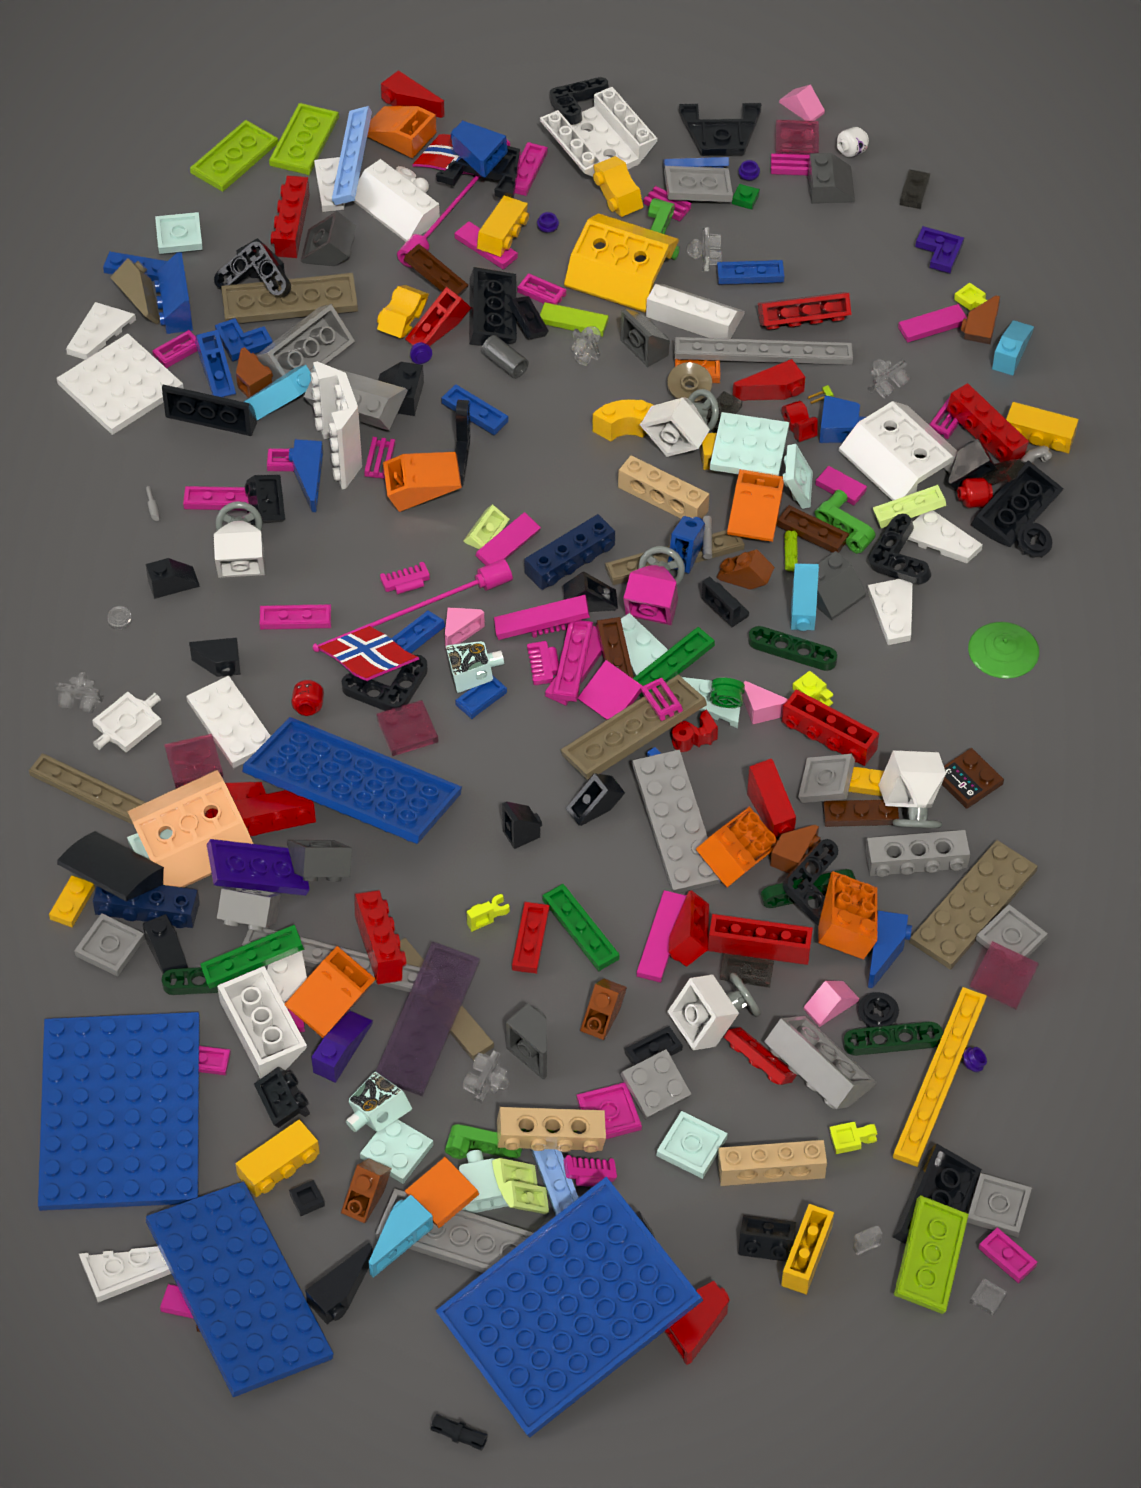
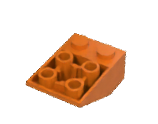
(403, 128)
(420, 477)
(756, 505)
(737, 846)
(849, 916)
(330, 992)

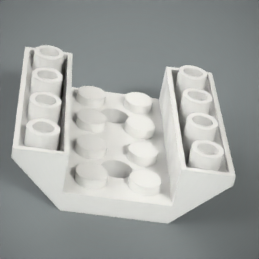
(614, 132)
(337, 419)
(890, 455)

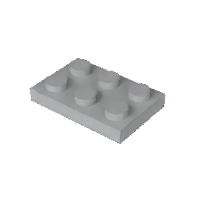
(698, 183)

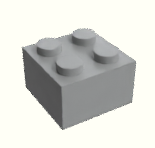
(248, 907)

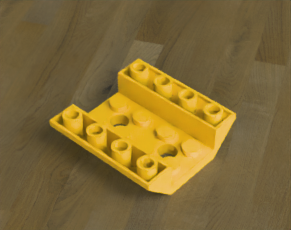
(612, 271)

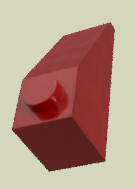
(403, 91)
(439, 319)
(772, 384)
(690, 931)

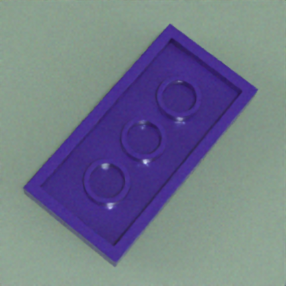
(254, 867)

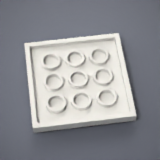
(118, 383)

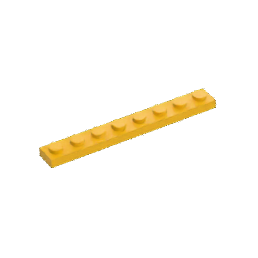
(939, 1077)

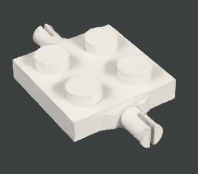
(127, 721)

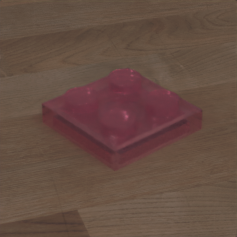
(797, 137)
(407, 728)
(192, 759)
(1004, 975)

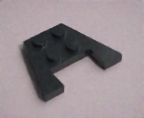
(721, 135)
(505, 172)

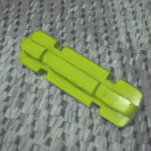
(791, 551)

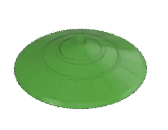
(1003, 650)

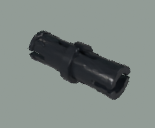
(459, 1432)

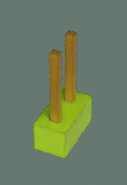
(826, 390)

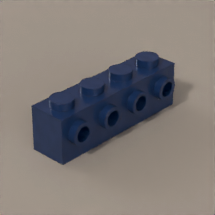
(569, 552)
(176, 902)

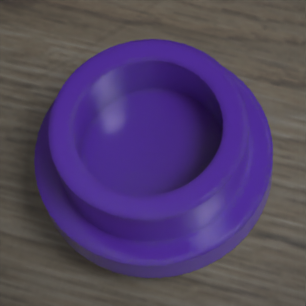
(749, 170)
(547, 222)
(420, 353)
(974, 1059)

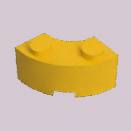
(617, 186)
(400, 312)
(620, 418)

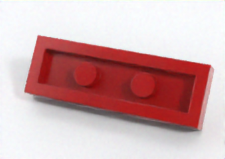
(530, 937)
(759, 1056)

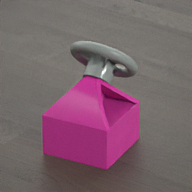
(652, 589)

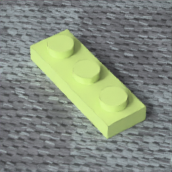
(912, 505)

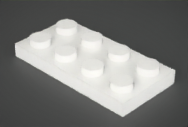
(229, 720)

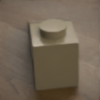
(137, 287)

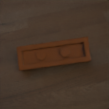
(434, 270)
(812, 529)
(614, 644)
(858, 813)

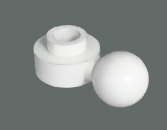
(421, 183)

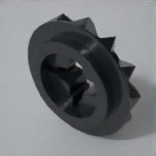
(1043, 542)
(881, 1002)

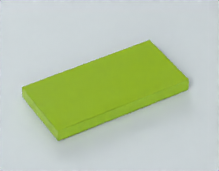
(304, 138)
(234, 155)
(931, 1254)

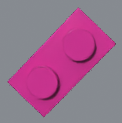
(1007, 1255)

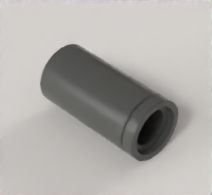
(505, 356)

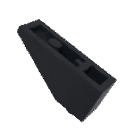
(335, 1291)

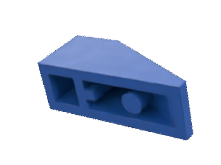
(215, 363)
(307, 466)
(891, 936)

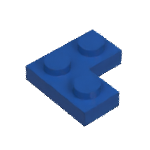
(234, 338)

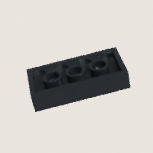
(489, 306)
(209, 410)
(1017, 504)
(112, 866)
(942, 1179)

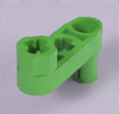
(663, 213)
(859, 532)
(466, 1138)

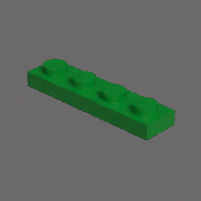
(677, 658)
(581, 927)
(252, 956)

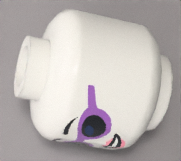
(852, 141)

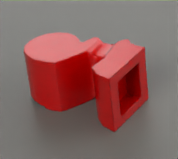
(799, 421)
(686, 734)

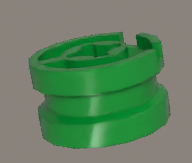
(727, 692)

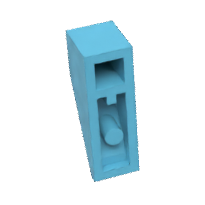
(1012, 347)
(280, 391)
(804, 597)
(403, 1228)

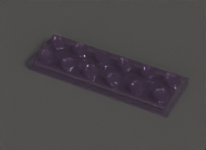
(427, 1018)

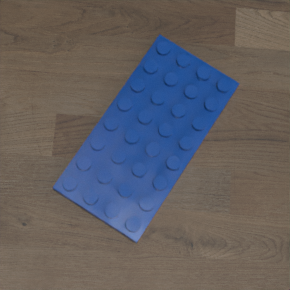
(352, 780)
(239, 1288)

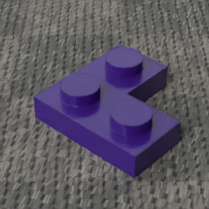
(943, 244)

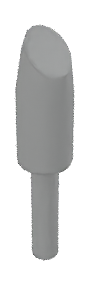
(152, 505)

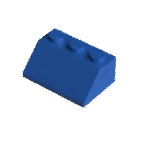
(174, 296)

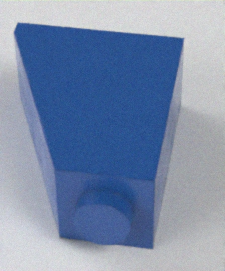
(479, 146)

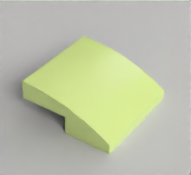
(519, 1185)

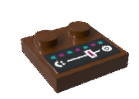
(970, 778)

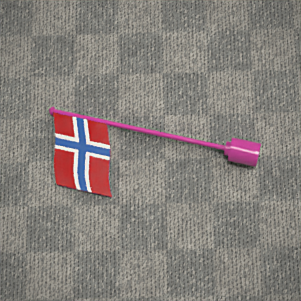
(436, 156)
(372, 653)

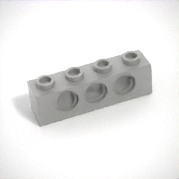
(927, 845)

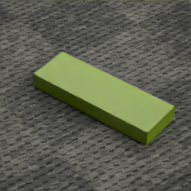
(572, 318)

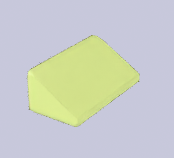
(486, 527)

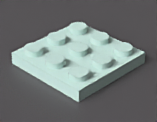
(749, 444)

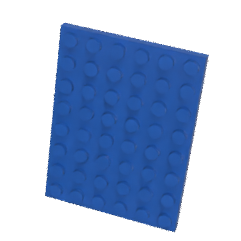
(119, 1111)
(568, 1306)

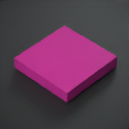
(610, 691)
(618, 1106)

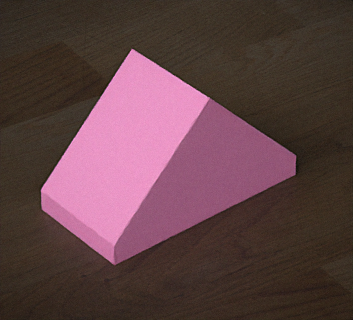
(803, 103)
(462, 624)
(762, 704)
(830, 1001)

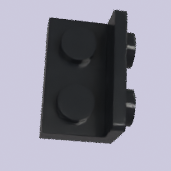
(266, 496)
(723, 602)
(281, 1096)
(766, 1238)

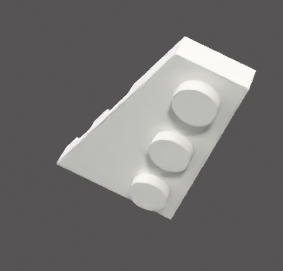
(326, 175)
(97, 328)
(893, 609)

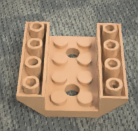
(183, 812)

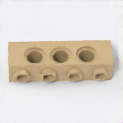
(662, 489)
(562, 1121)
(772, 1162)

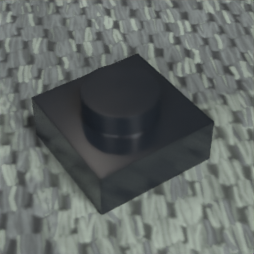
(307, 1198)

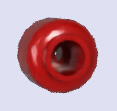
(975, 492)
(307, 697)

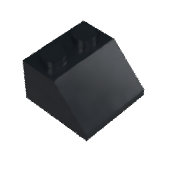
(409, 377)

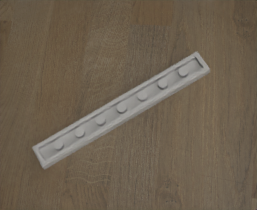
(763, 350)
(317, 951)

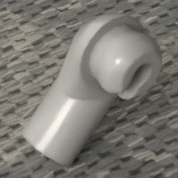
(1042, 452)

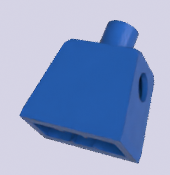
(838, 419)
(688, 533)

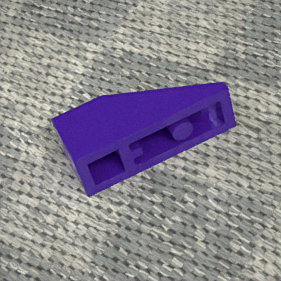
(340, 1045)

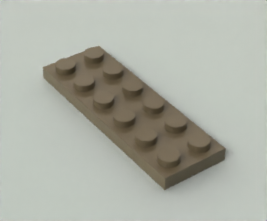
(256, 303)
(630, 730)
(973, 904)

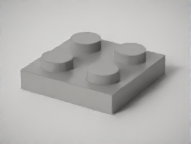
(826, 778)
(1013, 932)
(109, 944)
(655, 1084)
(999, 1204)

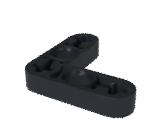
(566, 97)
(258, 263)
(463, 436)
(892, 556)
(387, 693)
(806, 887)

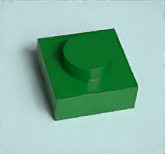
(745, 196)

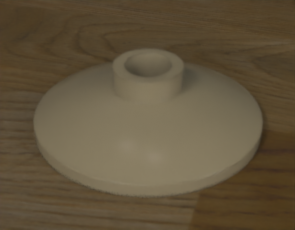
(688, 374)

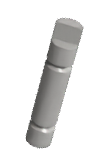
(707, 539)

